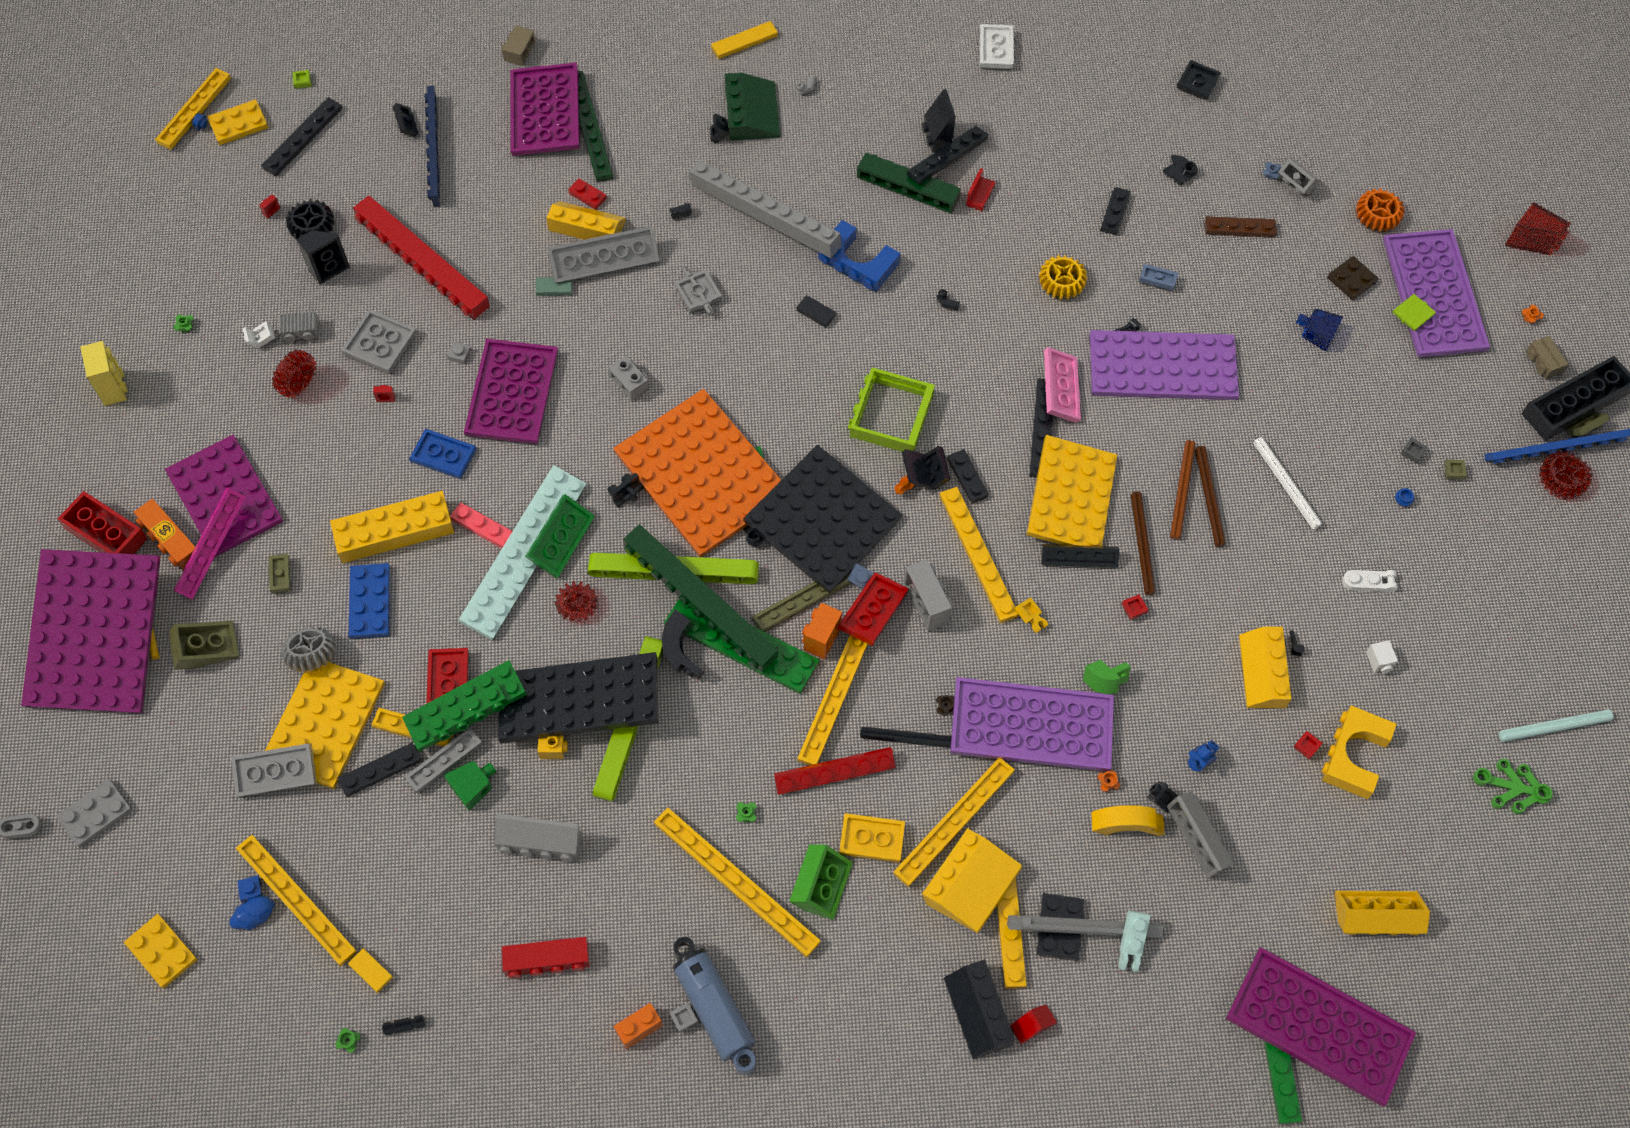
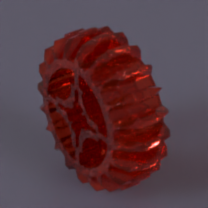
(294, 373)
(1563, 480)

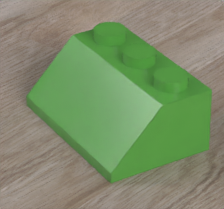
(821, 881)

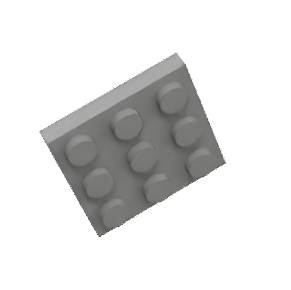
(379, 341)

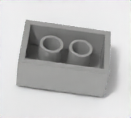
(928, 595)

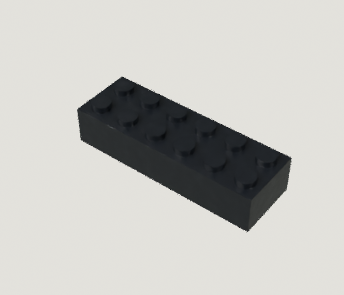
(1578, 398)

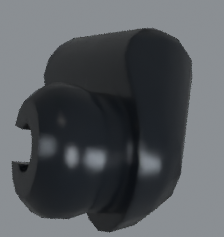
(946, 302)

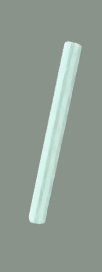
(1555, 725)

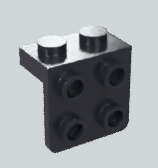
(926, 469)

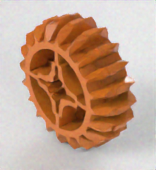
(1379, 214)

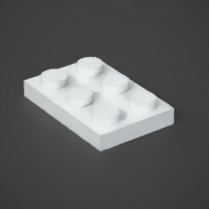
(996, 46)

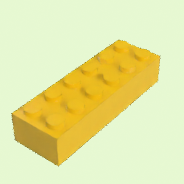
(391, 527)

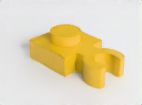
(1030, 613)

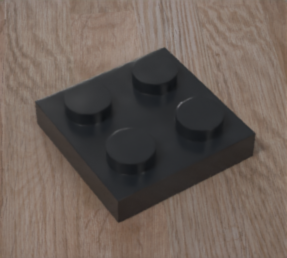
(1198, 79)

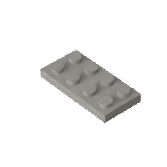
(273, 770)

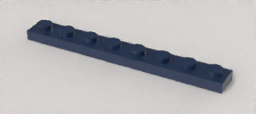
(432, 152)

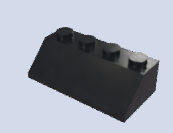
(979, 1009)

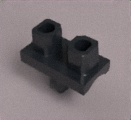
(626, 490)

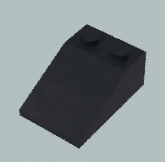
(939, 122)

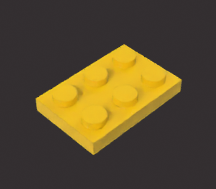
(237, 122)
(872, 837)
(160, 951)

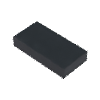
(816, 311)

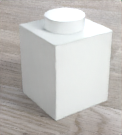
(1382, 657)

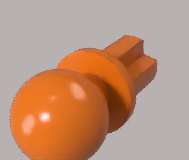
(903, 486)

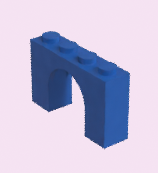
(870, 274)

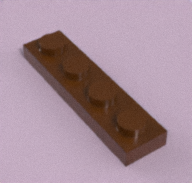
(1240, 227)

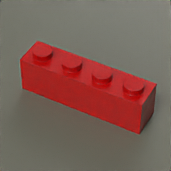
(545, 957)

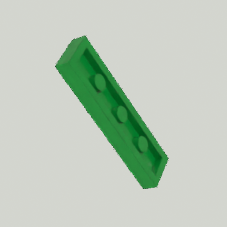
(1283, 1085)

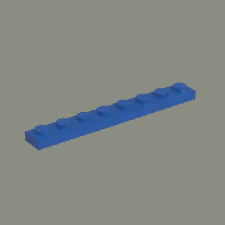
(1552, 447)

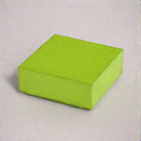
(301, 79)

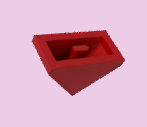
(1033, 1023)

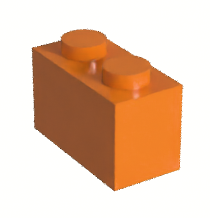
(638, 1026)

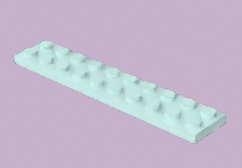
(511, 568)

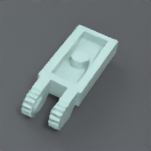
(1133, 939)

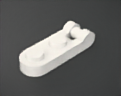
(1370, 580)

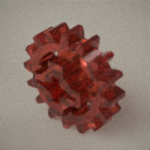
(578, 593)

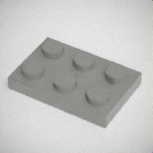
(94, 813)

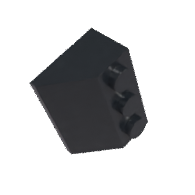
(323, 255)

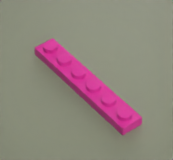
(209, 543)

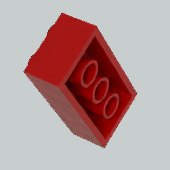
(101, 526)

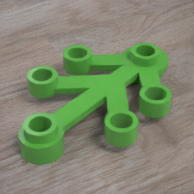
(1515, 786)

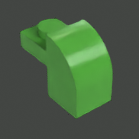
(1106, 679)

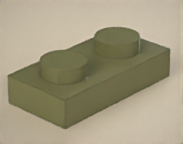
(1590, 423)
(279, 573)

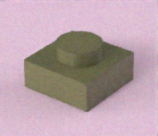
(1455, 469)

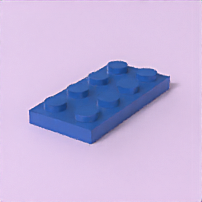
(369, 601)

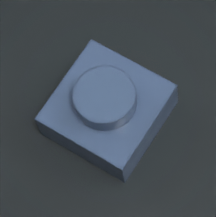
(859, 576)

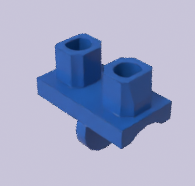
(1203, 755)

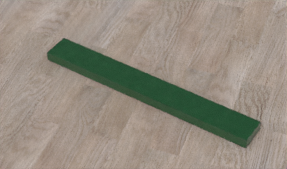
(592, 133)

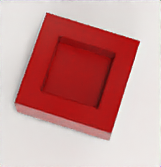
(269, 206)
(384, 393)
(1134, 607)
(1308, 745)

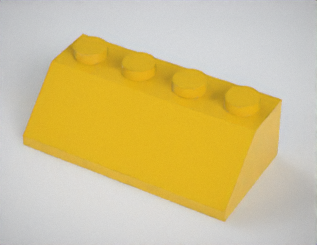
(582, 221)
(1265, 668)
(1382, 912)

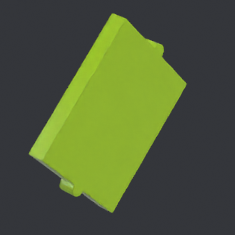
(1414, 312)

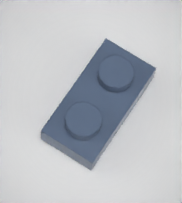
(1158, 277)

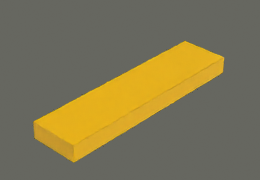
(744, 40)
(394, 723)

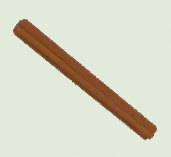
(1182, 491)

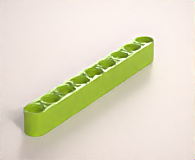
(707, 569)
(621, 743)

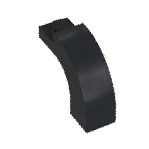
(672, 642)

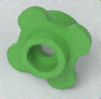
(186, 326)
(750, 816)
(347, 1034)

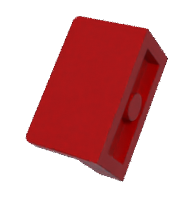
(979, 191)

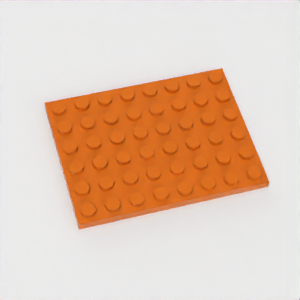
(699, 471)

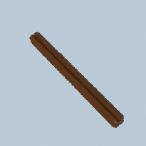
(1210, 496)
(1143, 543)

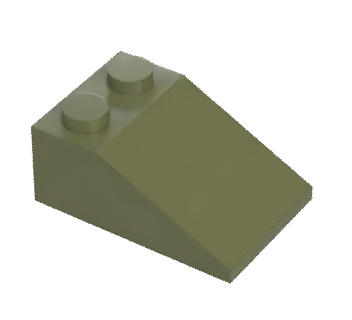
(202, 644)

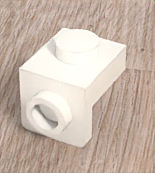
(260, 335)

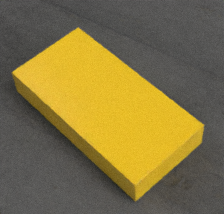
(370, 970)

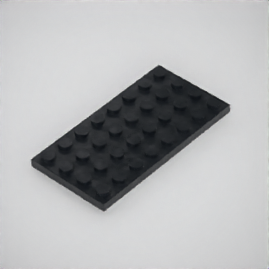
(583, 698)

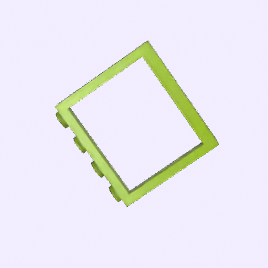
(898, 382)

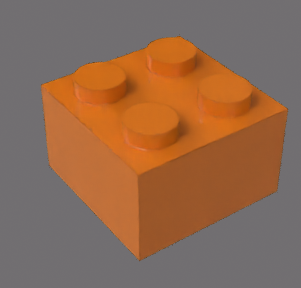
(822, 630)

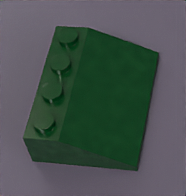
(751, 107)

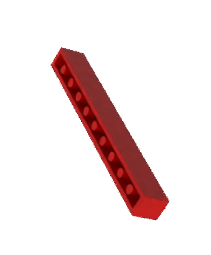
(421, 257)

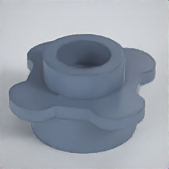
(1271, 170)

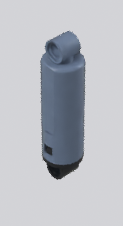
(714, 1005)

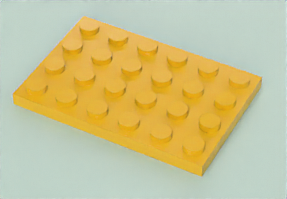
(1071, 493)
(330, 714)

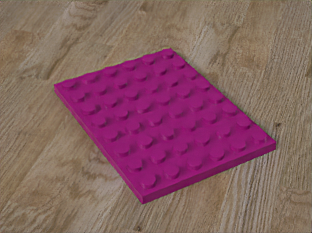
(91, 631)

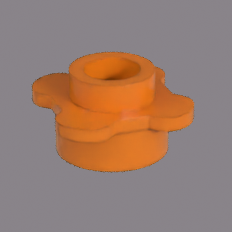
(1532, 314)
(1109, 775)

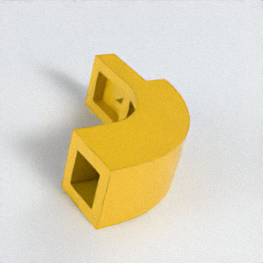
(1127, 818)

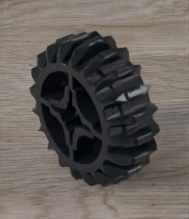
(309, 217)

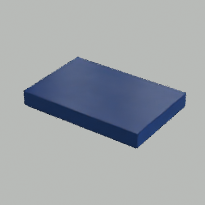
(443, 453)

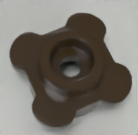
(946, 699)

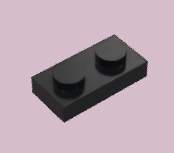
(405, 120)

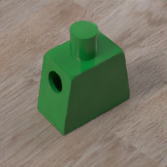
(470, 782)

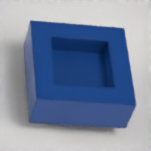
(249, 888)

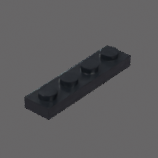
(1080, 555)
(379, 769)

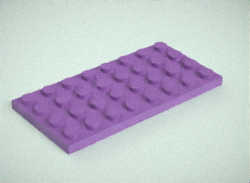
(1434, 271)
(1163, 365)
(1032, 724)

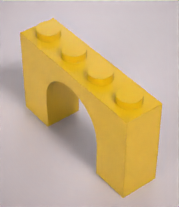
(1339, 769)

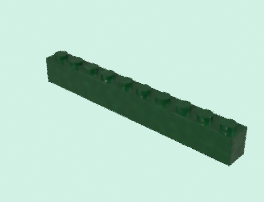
(700, 598)

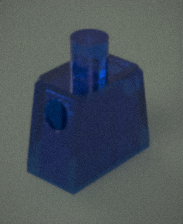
(1320, 327)

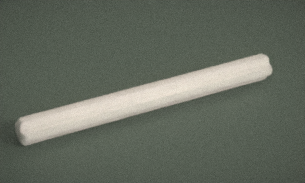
(1287, 483)

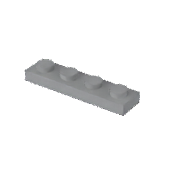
(443, 760)

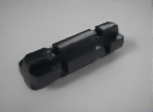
(403, 1024)

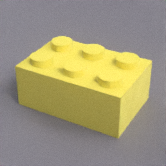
(104, 373)

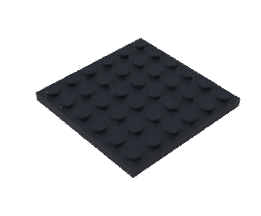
(822, 518)

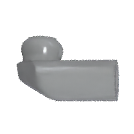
(806, 88)

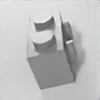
(1299, 176)
(628, 378)

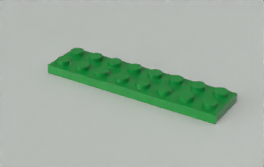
(790, 668)

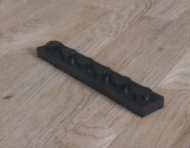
(301, 137)
(947, 155)
(1041, 427)

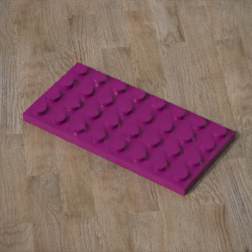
(1321, 1026)

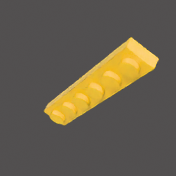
(196, 104)
(1011, 941)

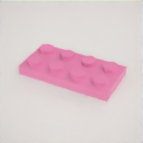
(1062, 385)

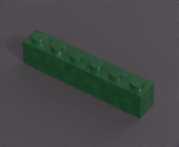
(895, 179)

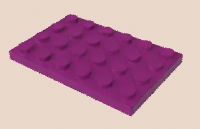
(544, 109)
(511, 391)
(207, 474)

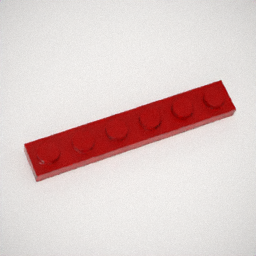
(834, 770)

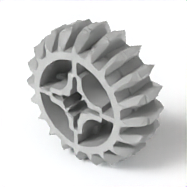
(308, 649)

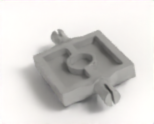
(697, 290)

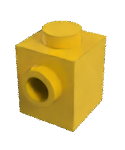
(552, 747)

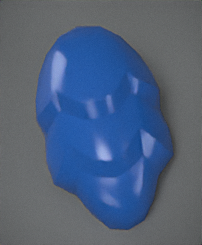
(252, 913)

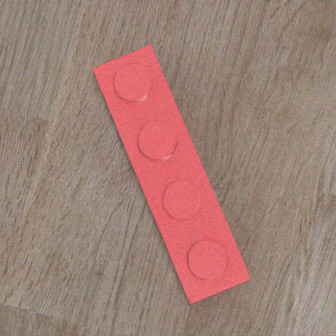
(480, 525)

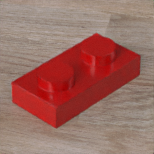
(587, 194)

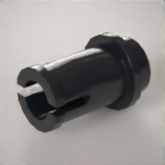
(681, 210)

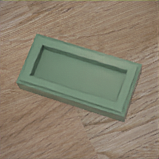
(548, 287)

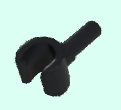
(1133, 324)
(1296, 649)

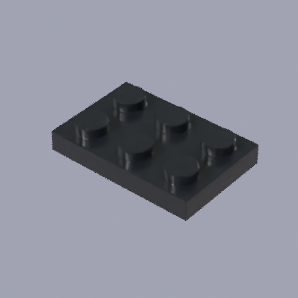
(1058, 944)

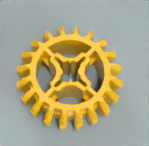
(1064, 283)

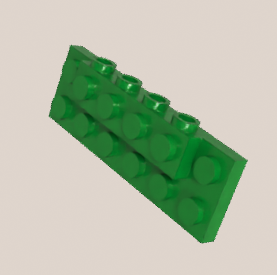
(464, 706)

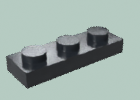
(1115, 211)
(967, 476)

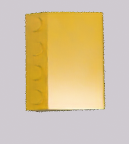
(971, 881)

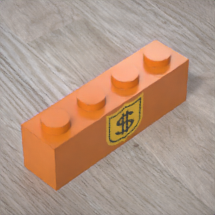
(165, 532)

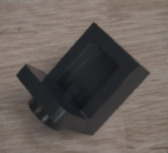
(719, 128)
(1161, 795)

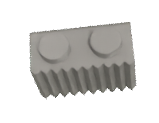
(299, 326)

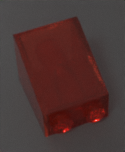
(1539, 231)

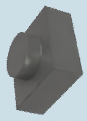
(1413, 450)

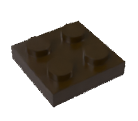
(1352, 278)

